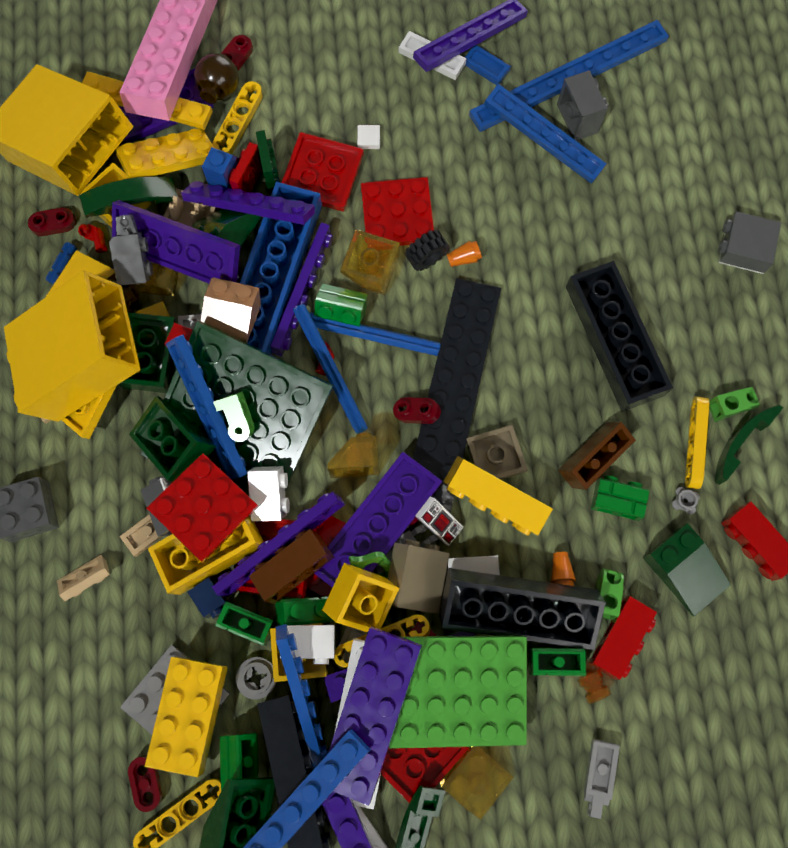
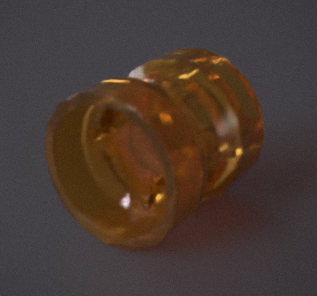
(593, 684)

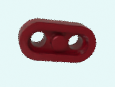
(237, 52)
(51, 223)
(414, 410)
(141, 784)

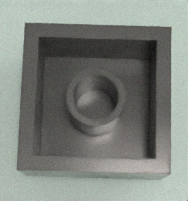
(582, 105)
(26, 509)

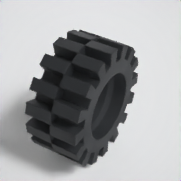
(427, 250)

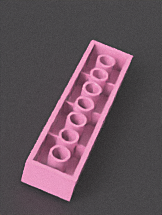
(165, 57)

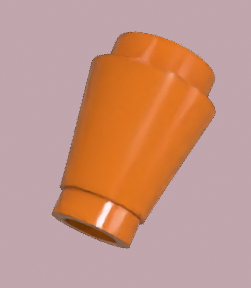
(465, 254)
(562, 569)

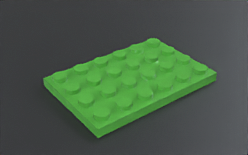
(465, 693)

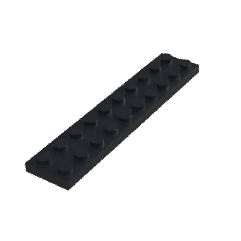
(457, 380)

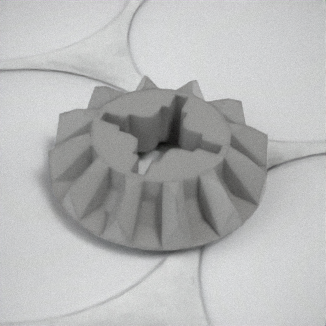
(246, 671)

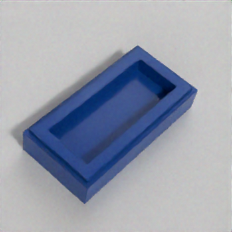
(486, 65)

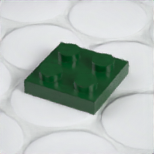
(268, 160)

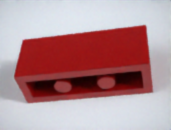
(758, 540)
(623, 638)

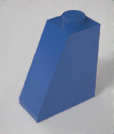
(218, 167)

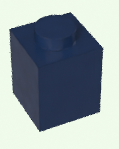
(206, 599)

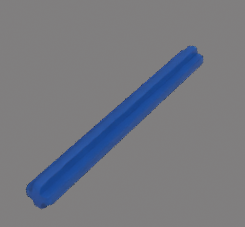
(379, 335)
(330, 369)

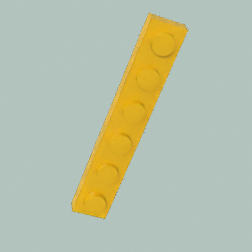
(185, 111)

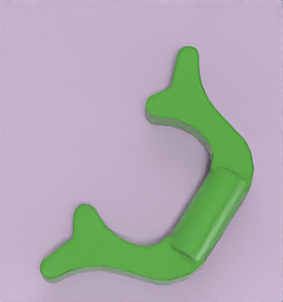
(375, 557)

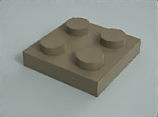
(497, 452)

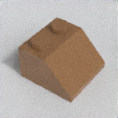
(231, 307)

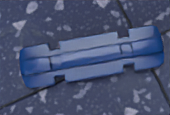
(60, 262)

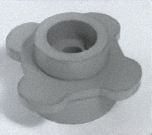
(692, 498)

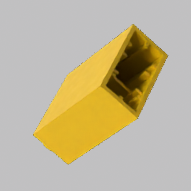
(60, 128)
(70, 347)

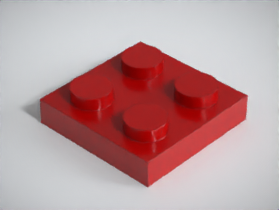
(248, 169)

